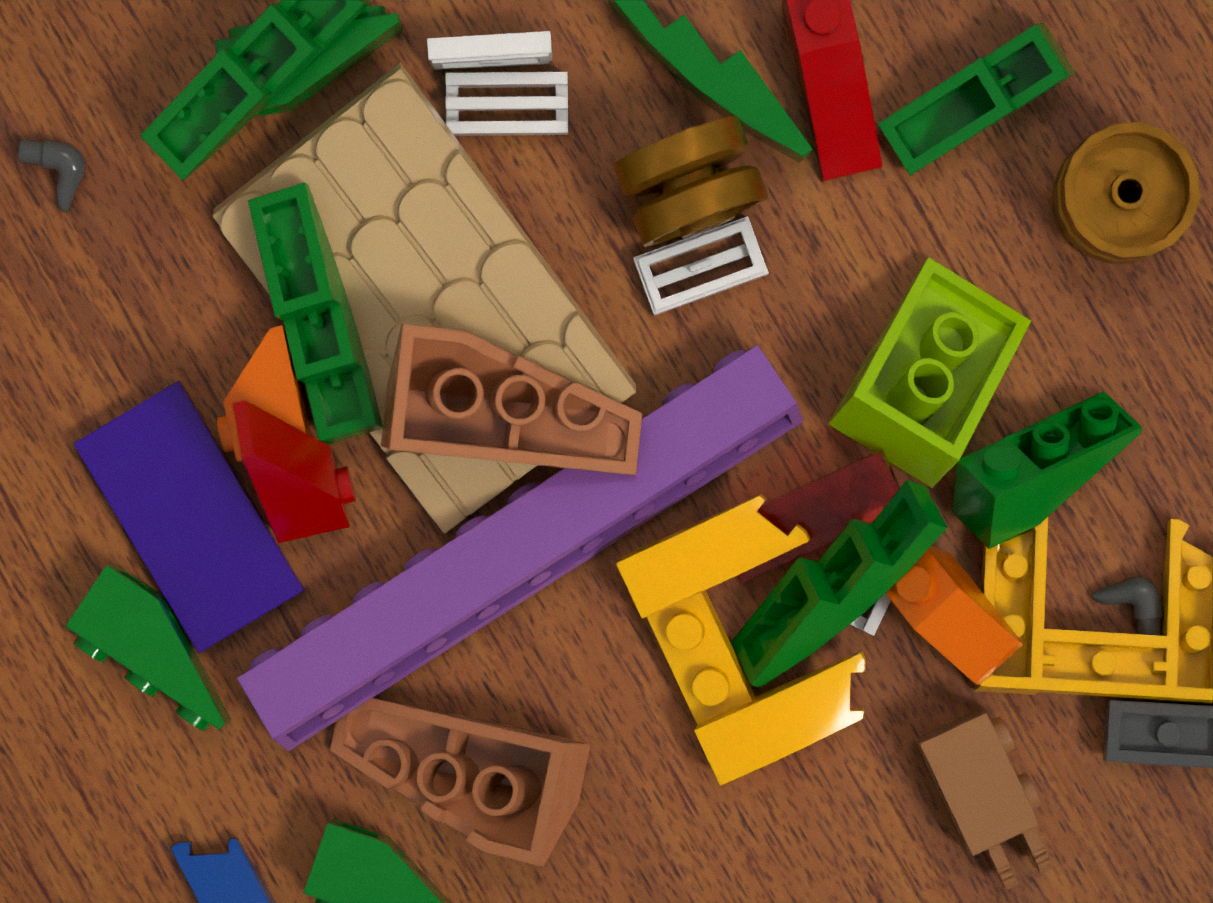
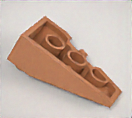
(485, 403)
(483, 778)

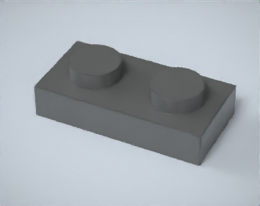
(1158, 733)

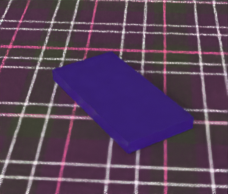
(189, 516)

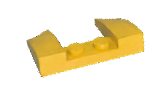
(1105, 664)
(732, 723)

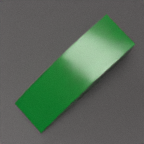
(976, 98)

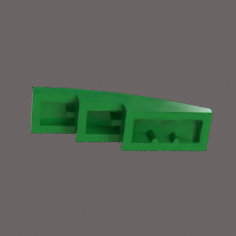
(245, 79)
(726, 87)
(315, 313)
(827, 595)

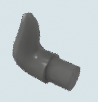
(60, 157)
(1142, 596)

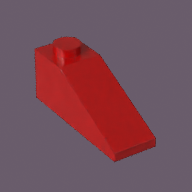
(833, 85)
(292, 475)

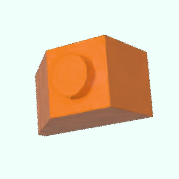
(269, 384)
(954, 615)

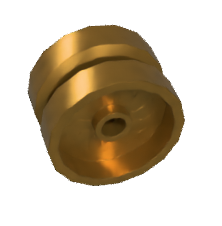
(1154, 170)
(688, 174)

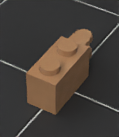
(983, 790)

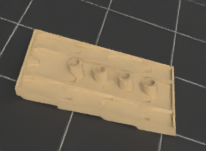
(430, 248)

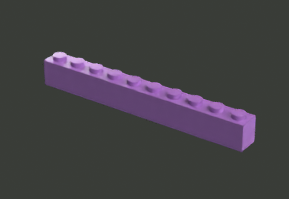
(516, 552)

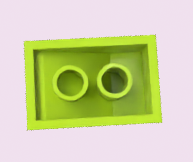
(931, 373)

